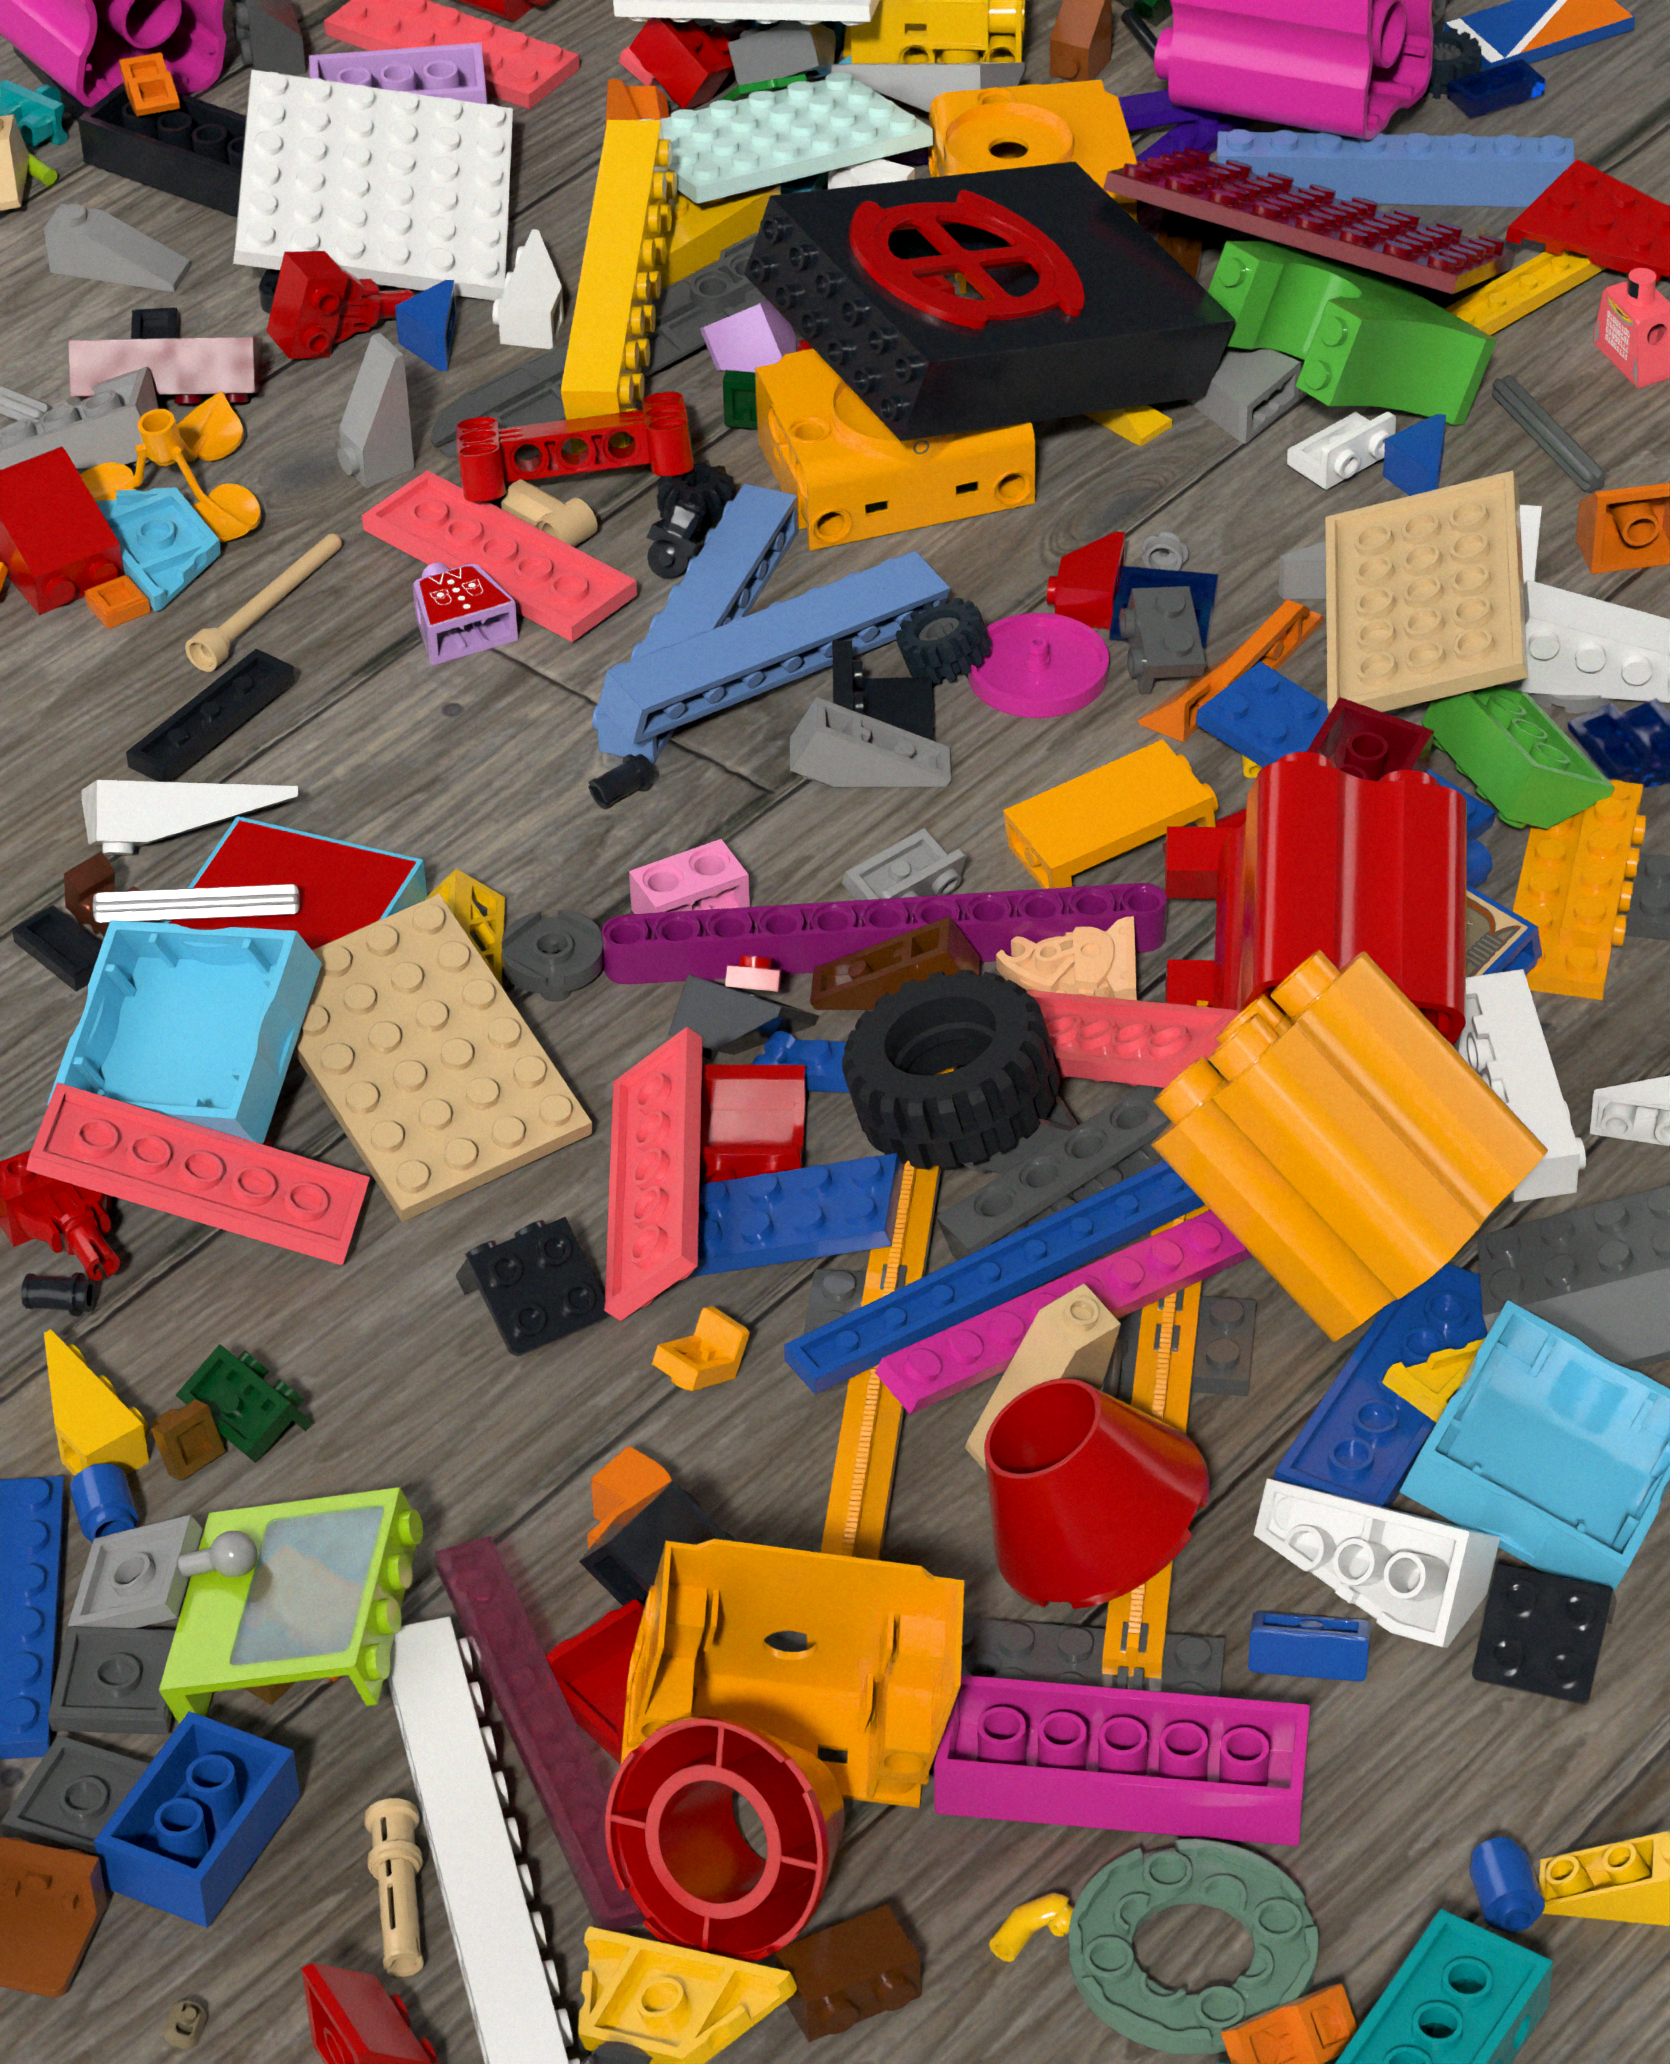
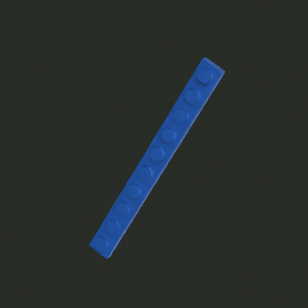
(990, 1276)

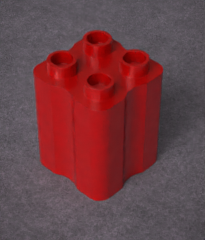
(1345, 873)

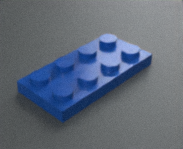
(798, 1214)

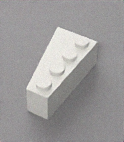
(1593, 647)
(1512, 1057)

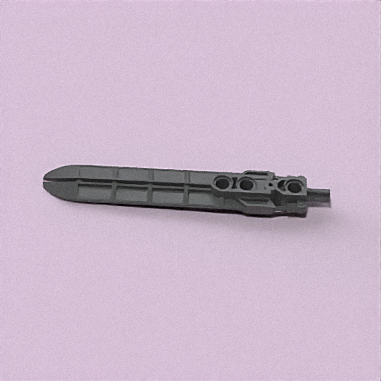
(533, 389)

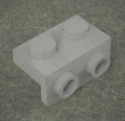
(907, 869)

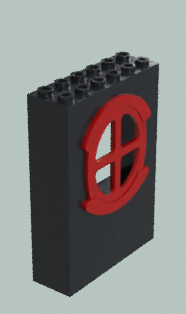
(1074, 291)

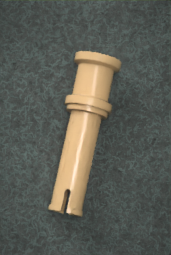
(395, 1864)

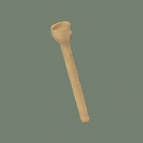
(211, 646)

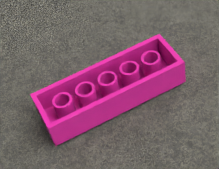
(1124, 1760)

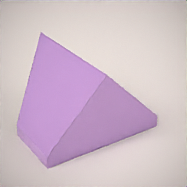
(749, 338)

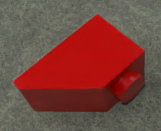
(1089, 581)

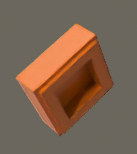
(117, 601)

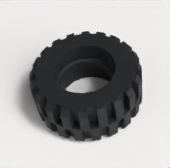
(958, 1113)

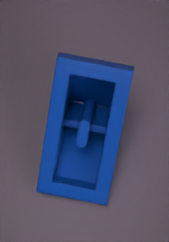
(428, 324)
(1416, 456)

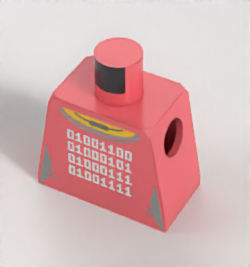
(1635, 328)

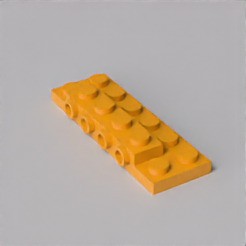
(1578, 887)

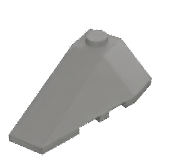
(922, 82)
(90, 431)

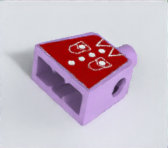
(462, 612)

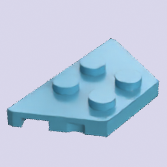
(160, 540)

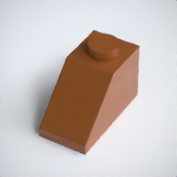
(1081, 40)

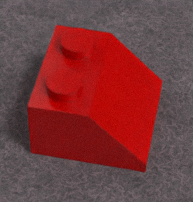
(358, 2021)

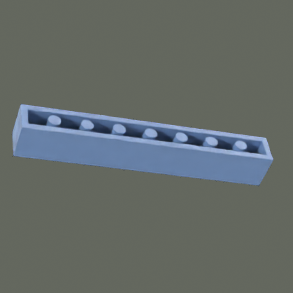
(1408, 167)
(716, 589)
(766, 647)

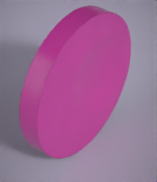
(1041, 666)

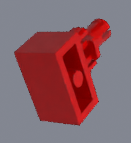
(685, 57)
(324, 305)
(53, 1209)

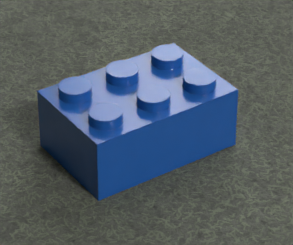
(197, 1819)

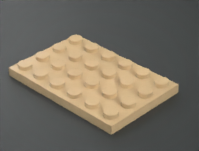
(1426, 595)
(430, 1061)

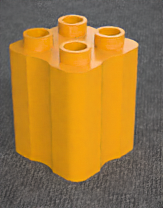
(1343, 1140)

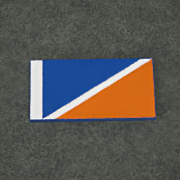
(1541, 28)

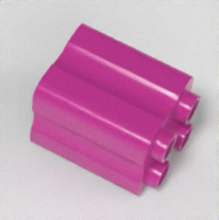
(85, 39)
(1299, 61)

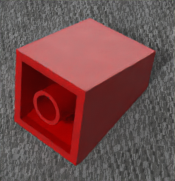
(53, 532)

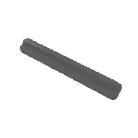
(1548, 434)

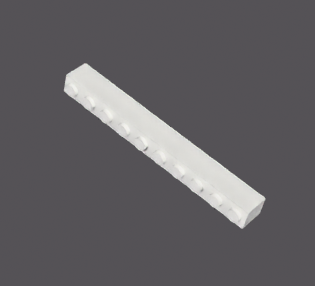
(475, 1849)

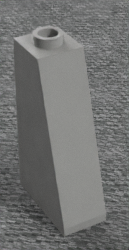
(1249, 390)

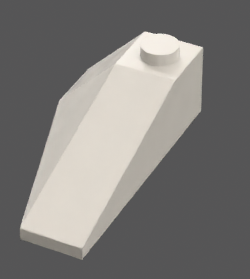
(147, 811)
(1397, 1566)

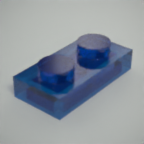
(1496, 88)

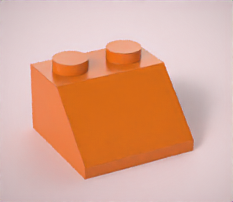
(1625, 528)

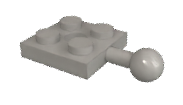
(144, 1572)

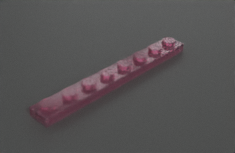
(537, 1722)

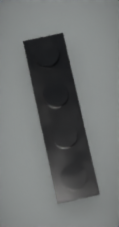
(210, 716)

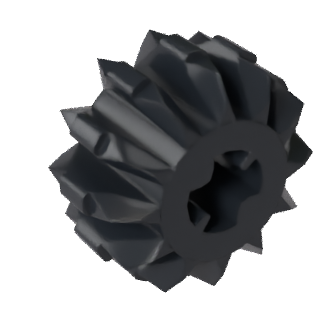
(703, 487)

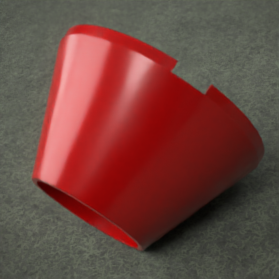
(1087, 1494)
(681, 1849)

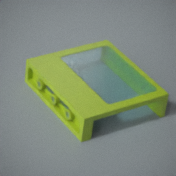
(308, 1609)

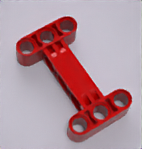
(490, 461)

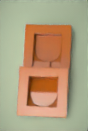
(148, 84)
(1295, 2033)

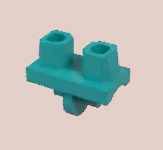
(35, 112)

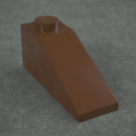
(870, 973)

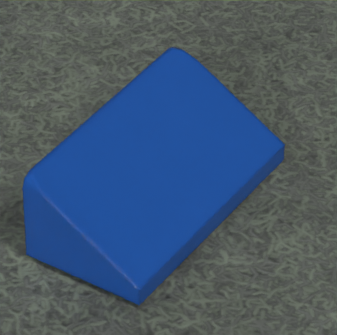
(1309, 1646)

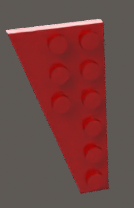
(1599, 219)

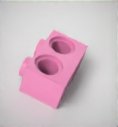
(691, 881)

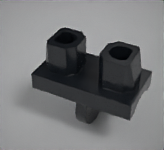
(676, 539)

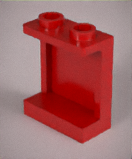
(751, 1120)
(595, 1672)

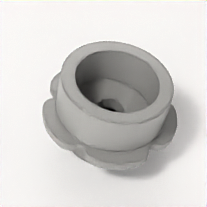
(1168, 561)

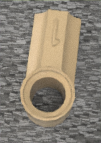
(566, 521)

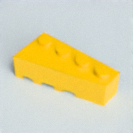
(709, 227)

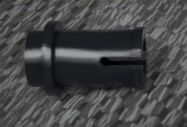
(631, 775)
(59, 1293)

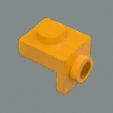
(708, 1355)

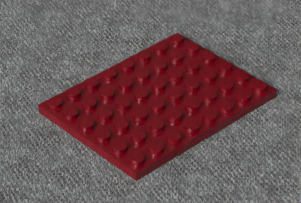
(1313, 219)

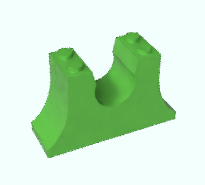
(1354, 329)

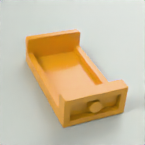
(1106, 813)

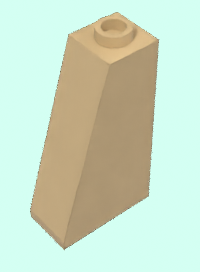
(1064, 1341)

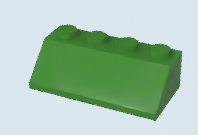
(1516, 756)

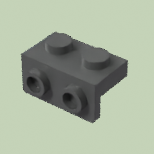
(1161, 635)

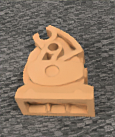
(1079, 963)

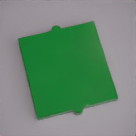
(772, 85)

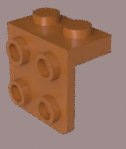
(46, 1914)

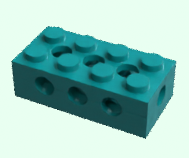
(1456, 2001)

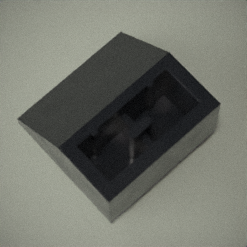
(631, 1547)

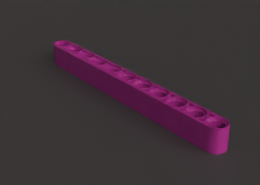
(811, 934)

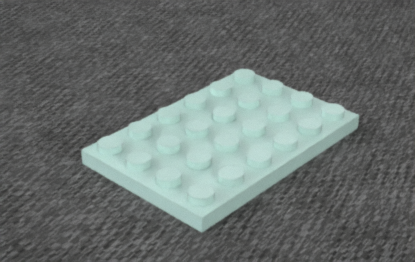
(786, 136)

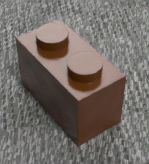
(850, 1973)

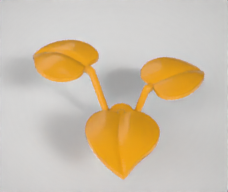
(205, 433)

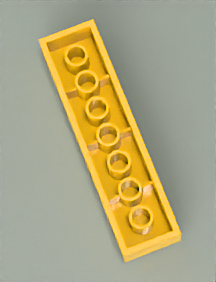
(620, 275)

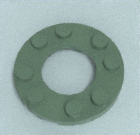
(1190, 1873)

